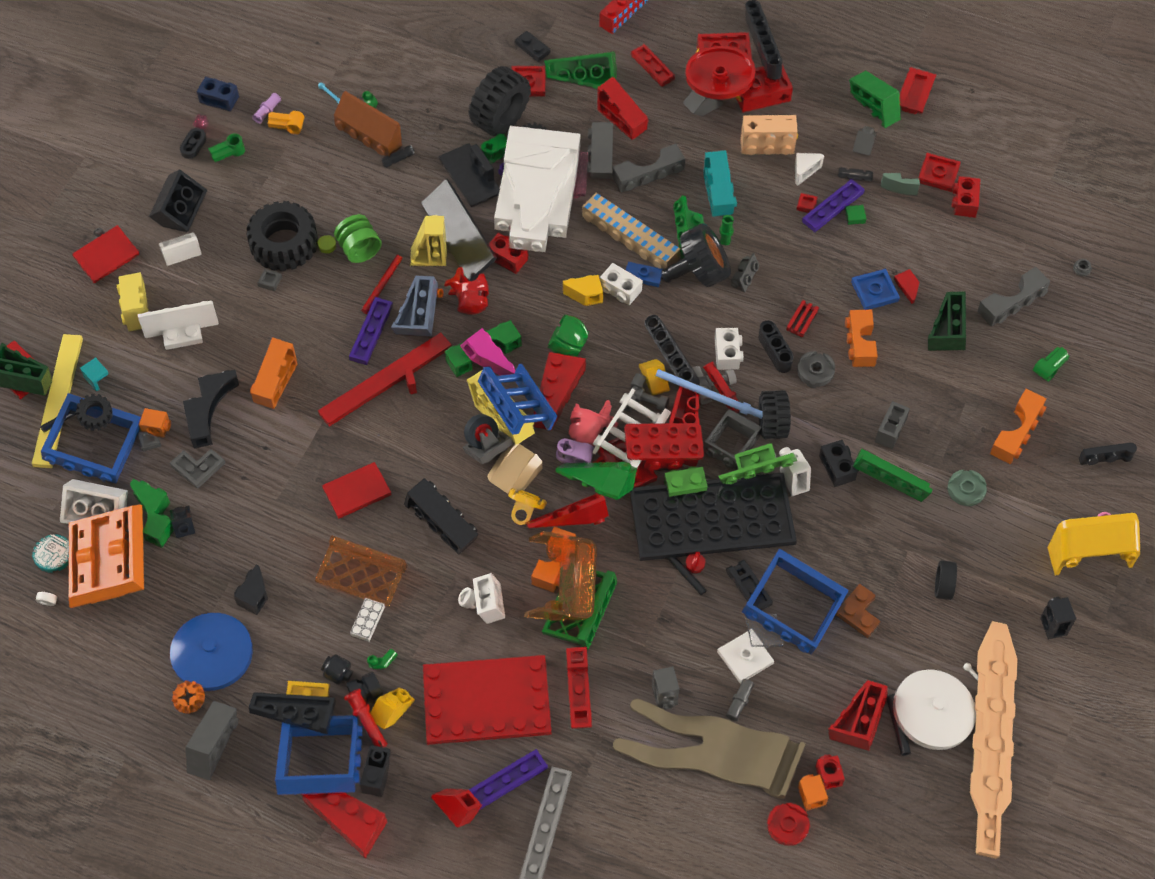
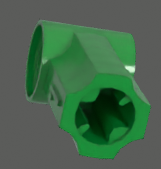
(232, 146)
(1049, 366)

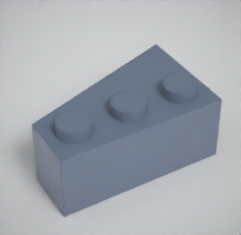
(418, 310)

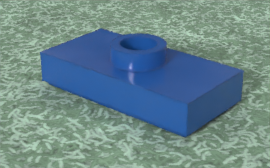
(649, 275)

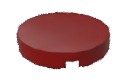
(788, 824)

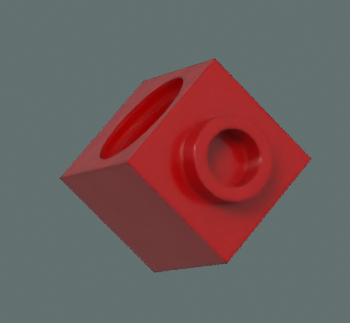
(830, 780)

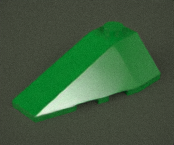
(607, 478)

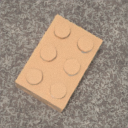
(768, 134)

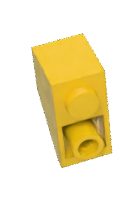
(584, 290)
(391, 707)

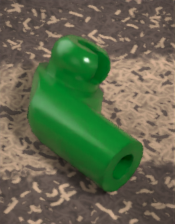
(381, 662)

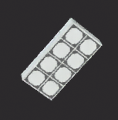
(367, 620)

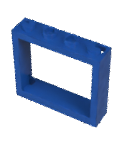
(86, 467)
(810, 577)
(319, 783)

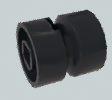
(369, 686)

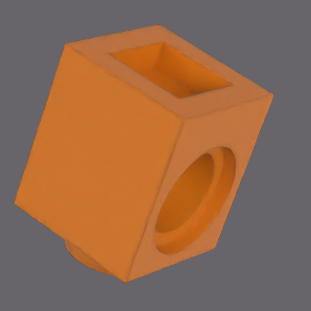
(155, 422)
(812, 792)

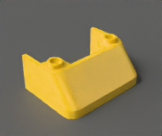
(1095, 537)

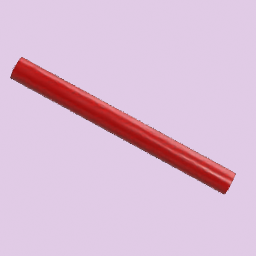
(382, 283)

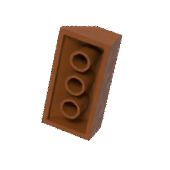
(367, 125)

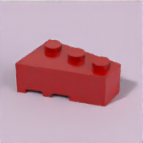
(621, 109)
(861, 717)

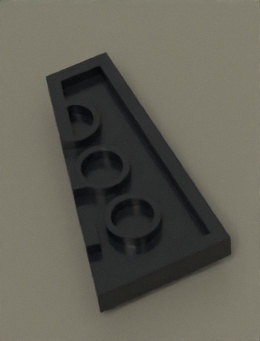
(297, 710)

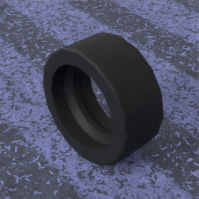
(945, 580)

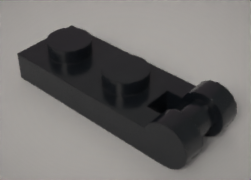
(1107, 453)
(747, 583)

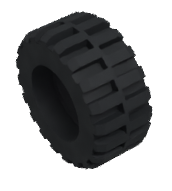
(499, 100)
(276, 218)

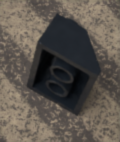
(178, 202)

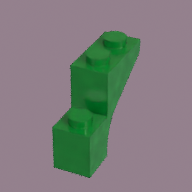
(154, 502)

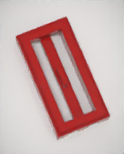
(808, 307)

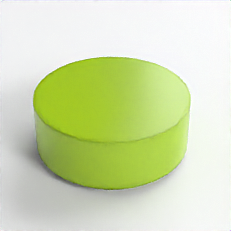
(326, 244)

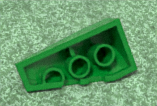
(585, 70)

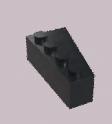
(441, 515)

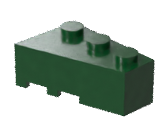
(950, 325)
(22, 372)

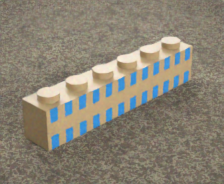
(630, 232)

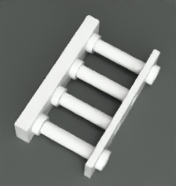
(626, 400)

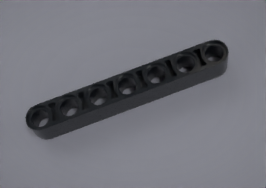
(763, 39)

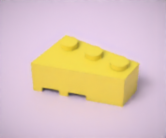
(430, 243)
(132, 299)

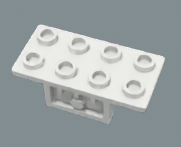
(180, 324)

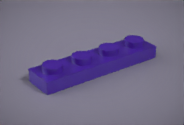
(833, 205)
(370, 331)
(509, 778)

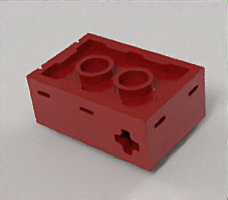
(736, 40)
(766, 91)

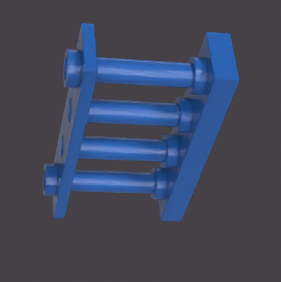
(507, 408)

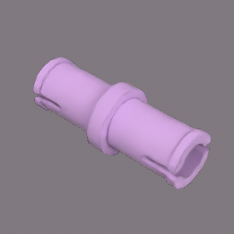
(266, 108)

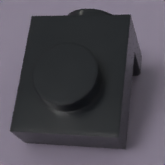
(182, 521)

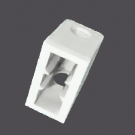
(801, 482)

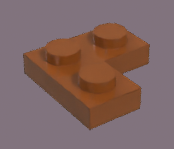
(854, 611)

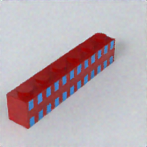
(617, 13)

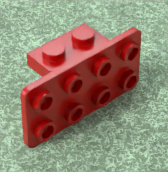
(664, 444)

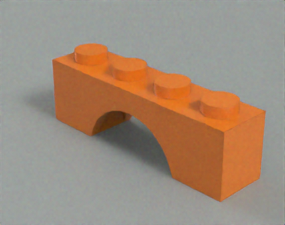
(1009, 442)

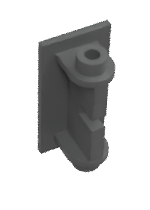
(748, 268)

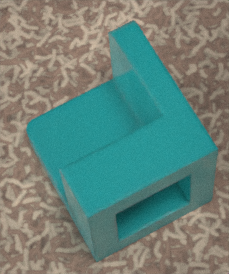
(93, 372)

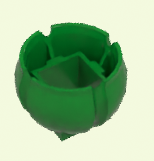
(569, 337)

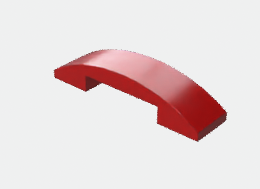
(578, 687)

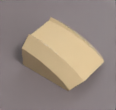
(515, 468)

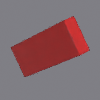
(653, 65)

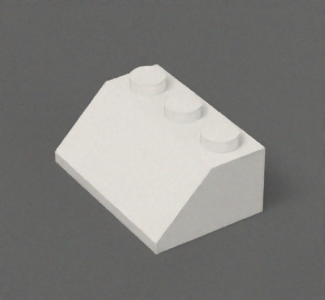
(88, 499)

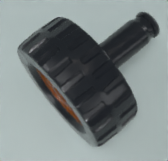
(703, 257)

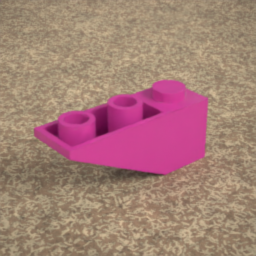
(485, 353)

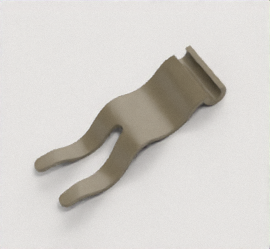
(726, 752)

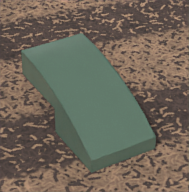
(894, 183)

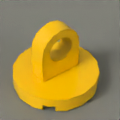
(525, 501)

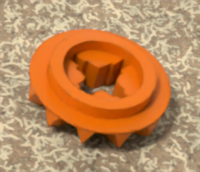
(195, 702)

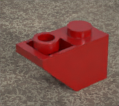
(458, 805)

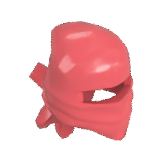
(588, 424)

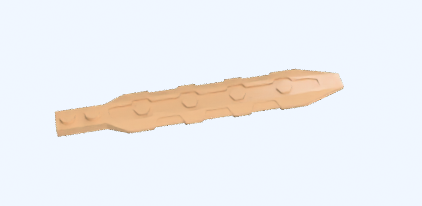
(993, 736)

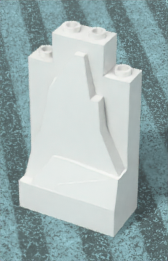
(537, 186)

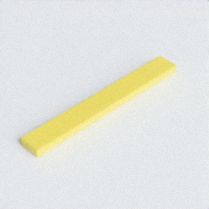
(59, 388)

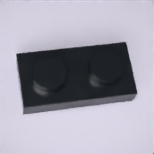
(532, 46)

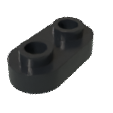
(190, 146)

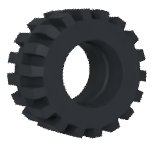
(776, 414)

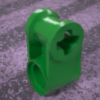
(494, 147)

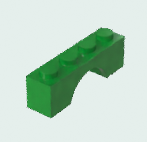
(504, 336)

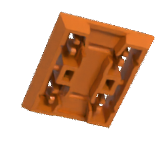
(102, 554)

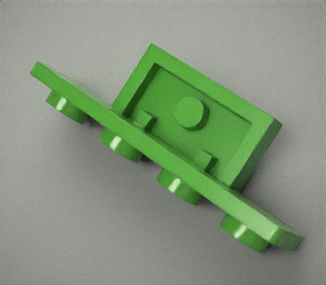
(756, 461)

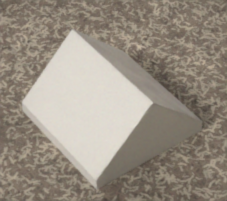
(180, 248)

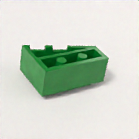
(878, 96)

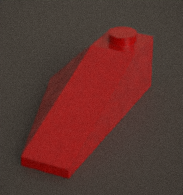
(584, 511)

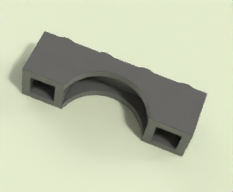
(629, 176)
(997, 307)

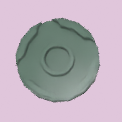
(967, 487)

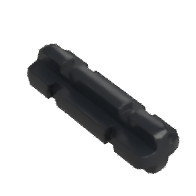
(397, 156)
(856, 174)

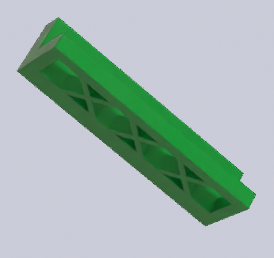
(892, 475)

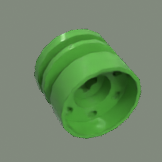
(357, 238)

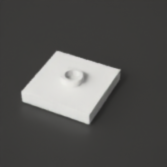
(743, 659)

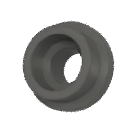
(1082, 263)

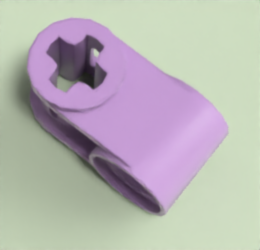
(575, 451)

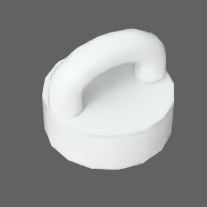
(467, 598)

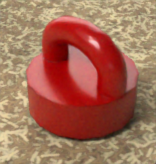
(695, 563)

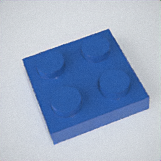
(875, 289)

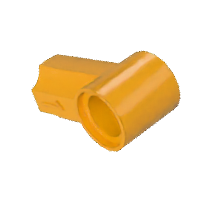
(291, 122)

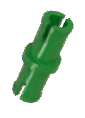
(726, 230)

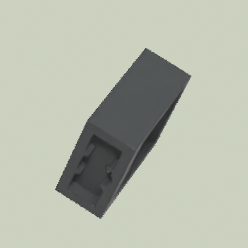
(740, 425)

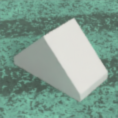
(806, 165)

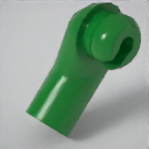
(370, 99)

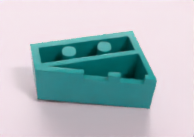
(718, 183)

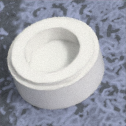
(46, 598)

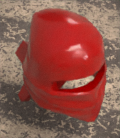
(470, 294)

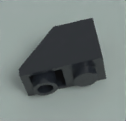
(252, 592)
(375, 771)

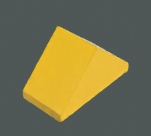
(655, 384)

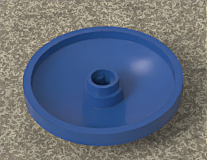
(211, 651)

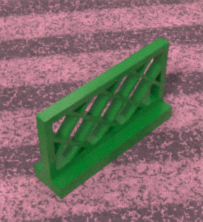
(589, 625)

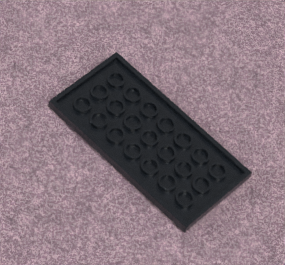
(719, 520)

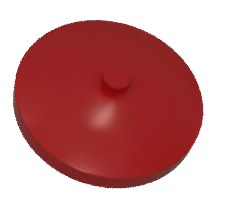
(720, 72)

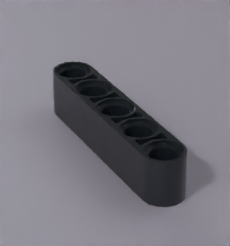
(667, 346)

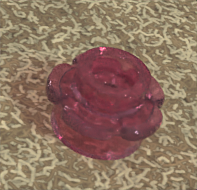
(200, 121)

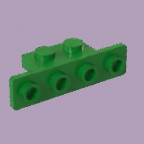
(685, 219)

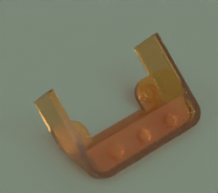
(576, 579)

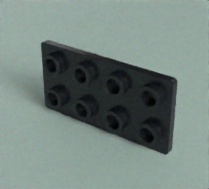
(471, 173)

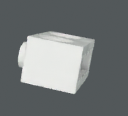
(617, 280)
(728, 348)
(489, 598)

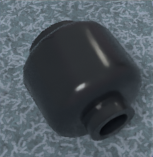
(337, 669)

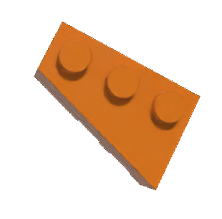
(274, 373)

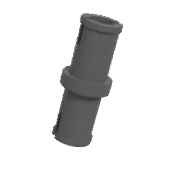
(740, 699)

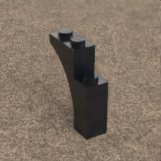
(201, 409)

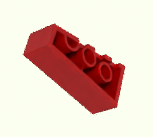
(559, 381)
(685, 411)
(349, 817)

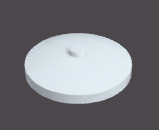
(934, 709)

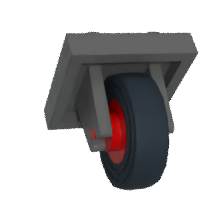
(484, 438)

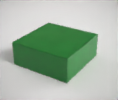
(855, 214)

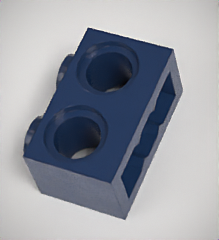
(217, 94)

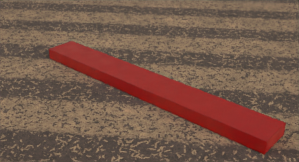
(384, 379)

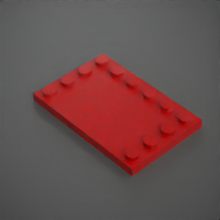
(486, 699)

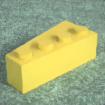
(485, 406)

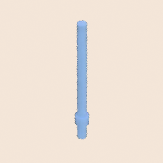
(744, 407)

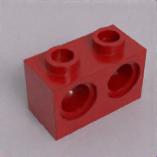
(967, 196)
(508, 257)

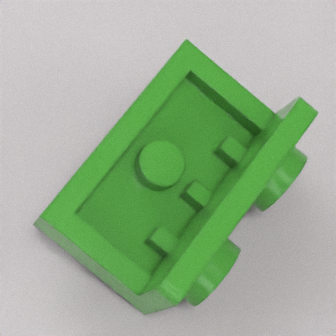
(685, 481)

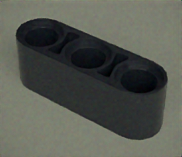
(778, 353)

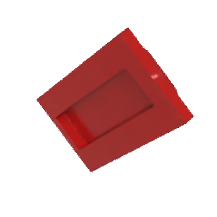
(916, 90)

